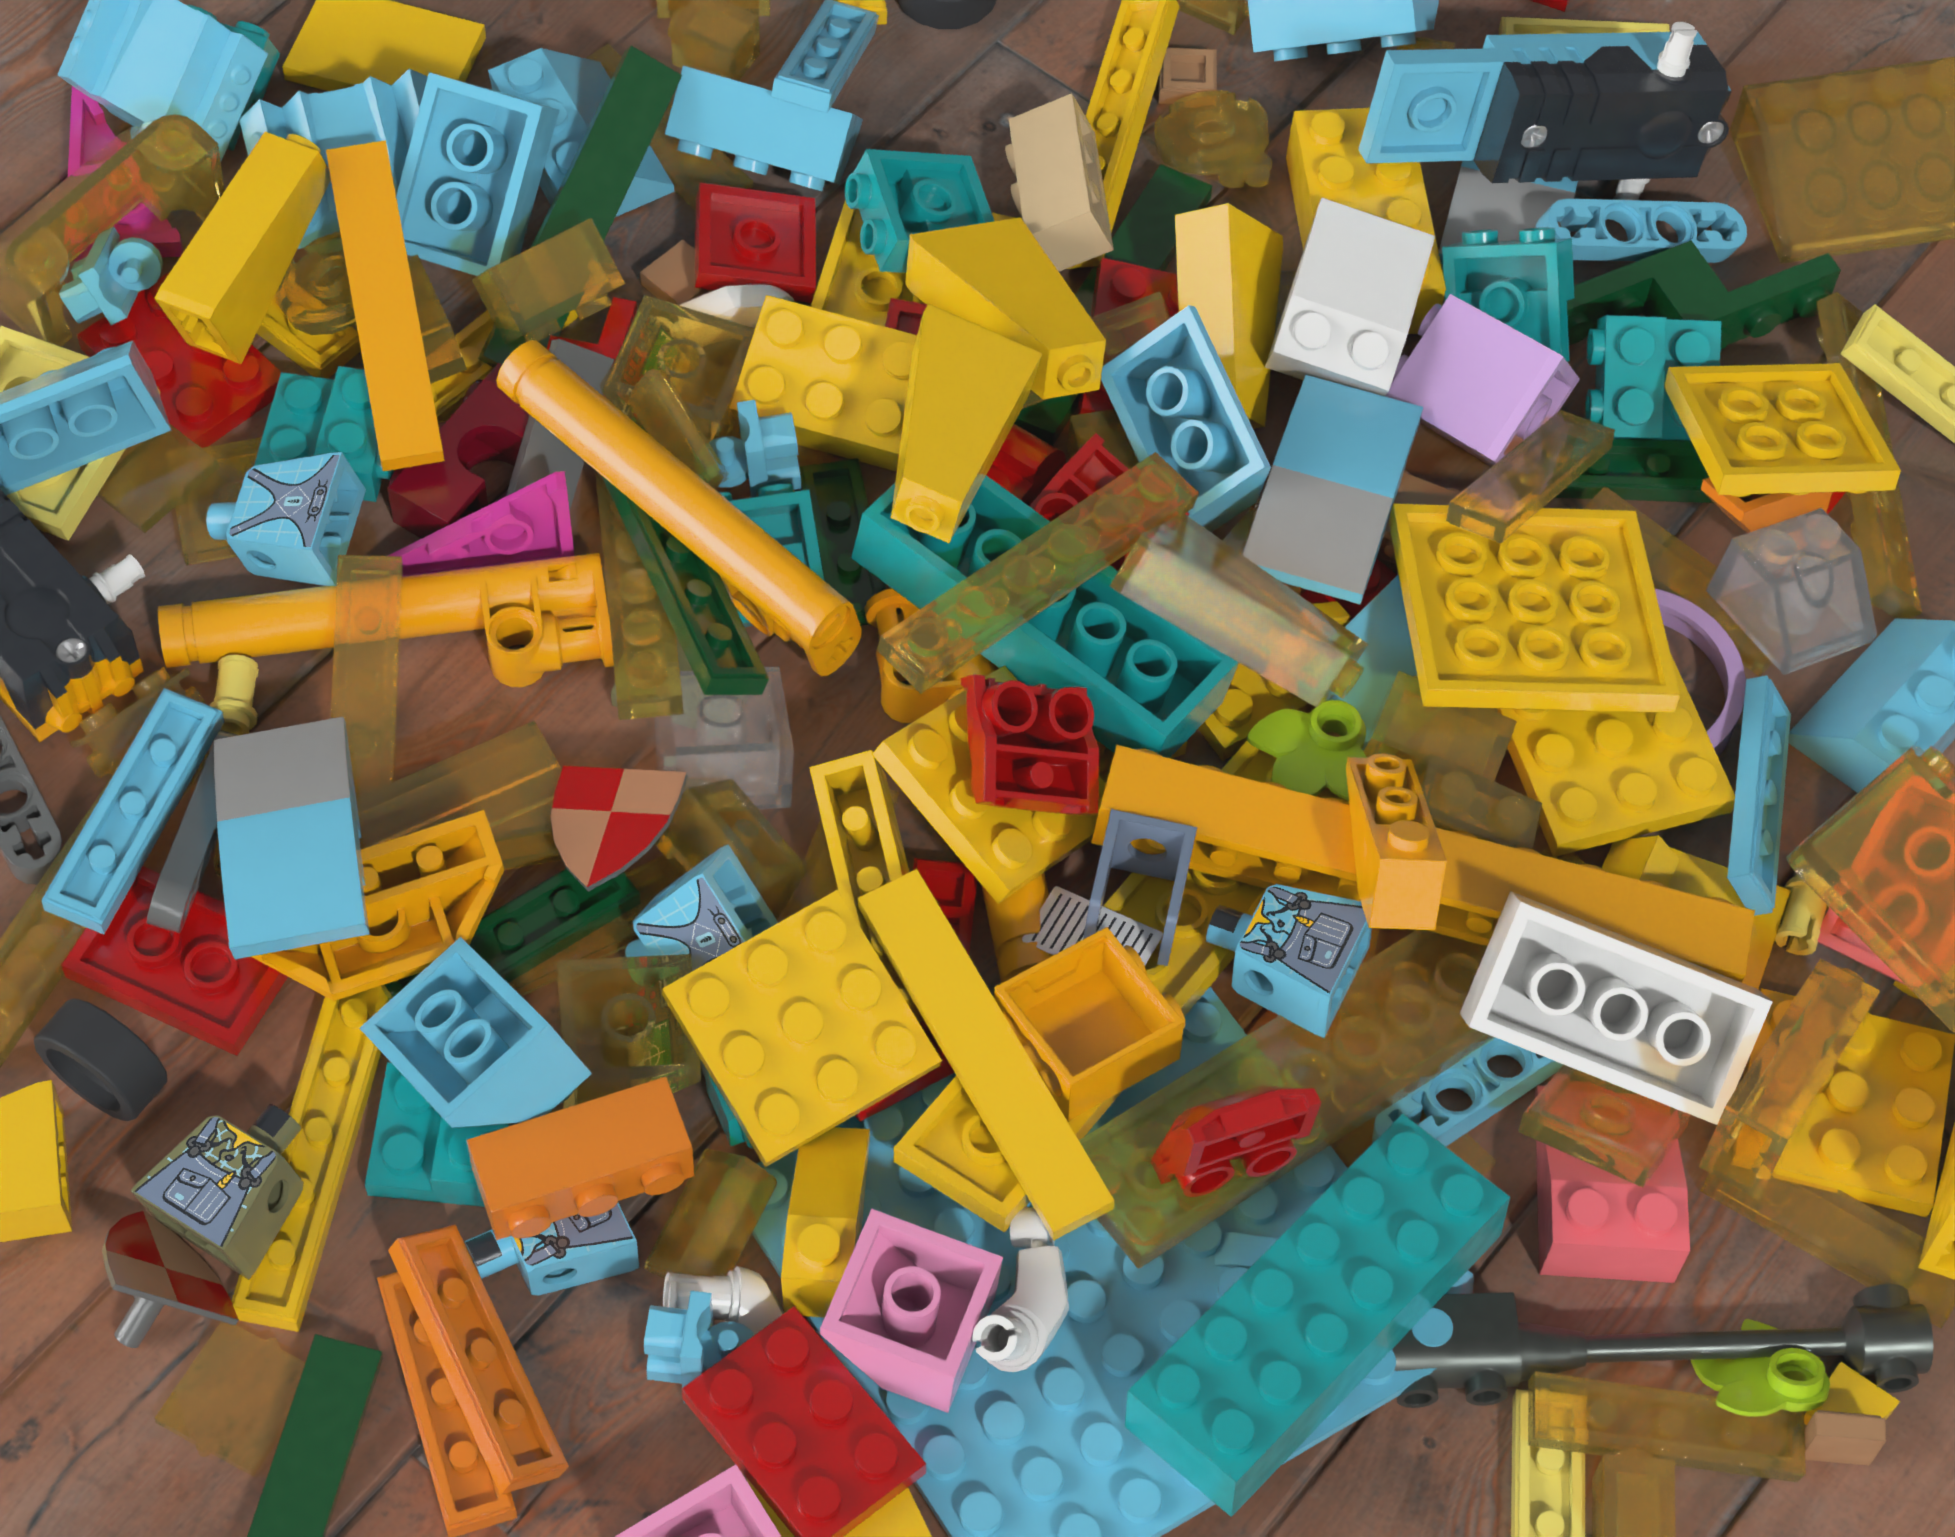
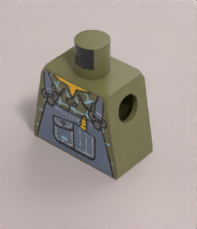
(227, 1187)

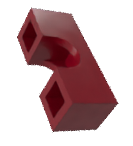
(443, 492)

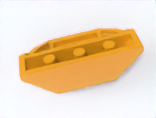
(418, 902)

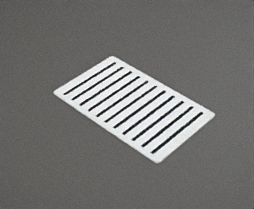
(1064, 924)

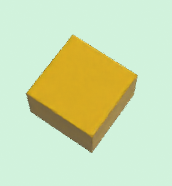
(1642, 859)

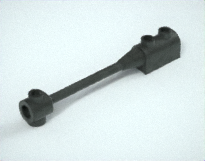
(1495, 1351)

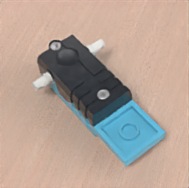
(1555, 107)

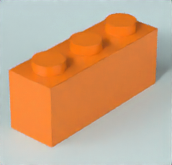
(581, 1159)

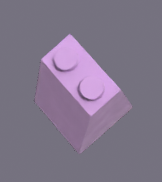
(1481, 380)

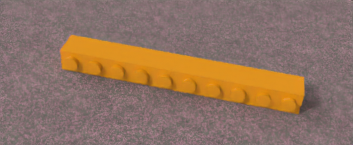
(1306, 842)

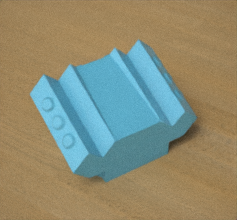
(163, 61)
(342, 119)

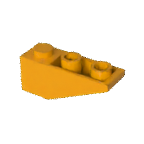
(1394, 844)

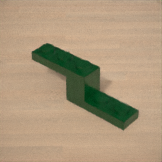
(1685, 287)

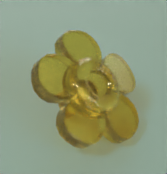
(1254, 174)

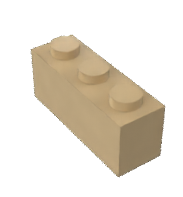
(1060, 182)

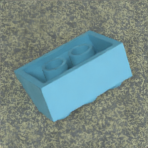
(1294, 24)
(575, 89)
(760, 129)
(472, 174)
(1184, 408)
(77, 416)
(1885, 703)
(474, 1044)

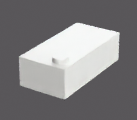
(1615, 1008)

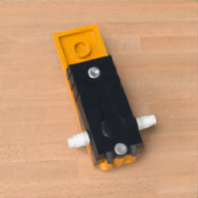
(57, 631)

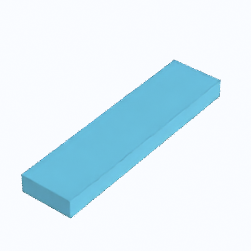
(825, 56)
(1759, 796)
(133, 811)

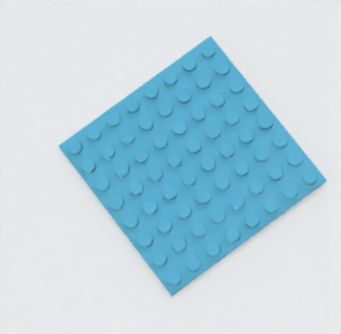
(1050, 1442)

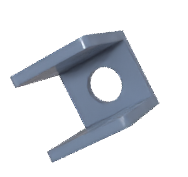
(1121, 855)

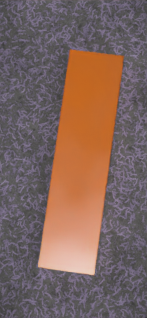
(478, 1359)
(457, 1467)

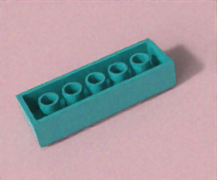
(1140, 672)
(1315, 1314)

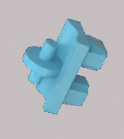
(111, 277)
(763, 453)
(686, 1341)

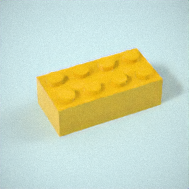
(1328, 165)
(833, 375)

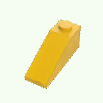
(823, 1218)

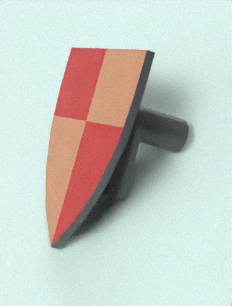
(611, 817)
(159, 1271)

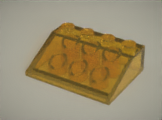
(1852, 158)

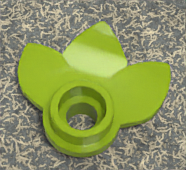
(1305, 754)
(1764, 1385)

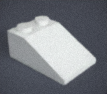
(1351, 299)

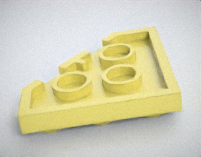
(63, 500)

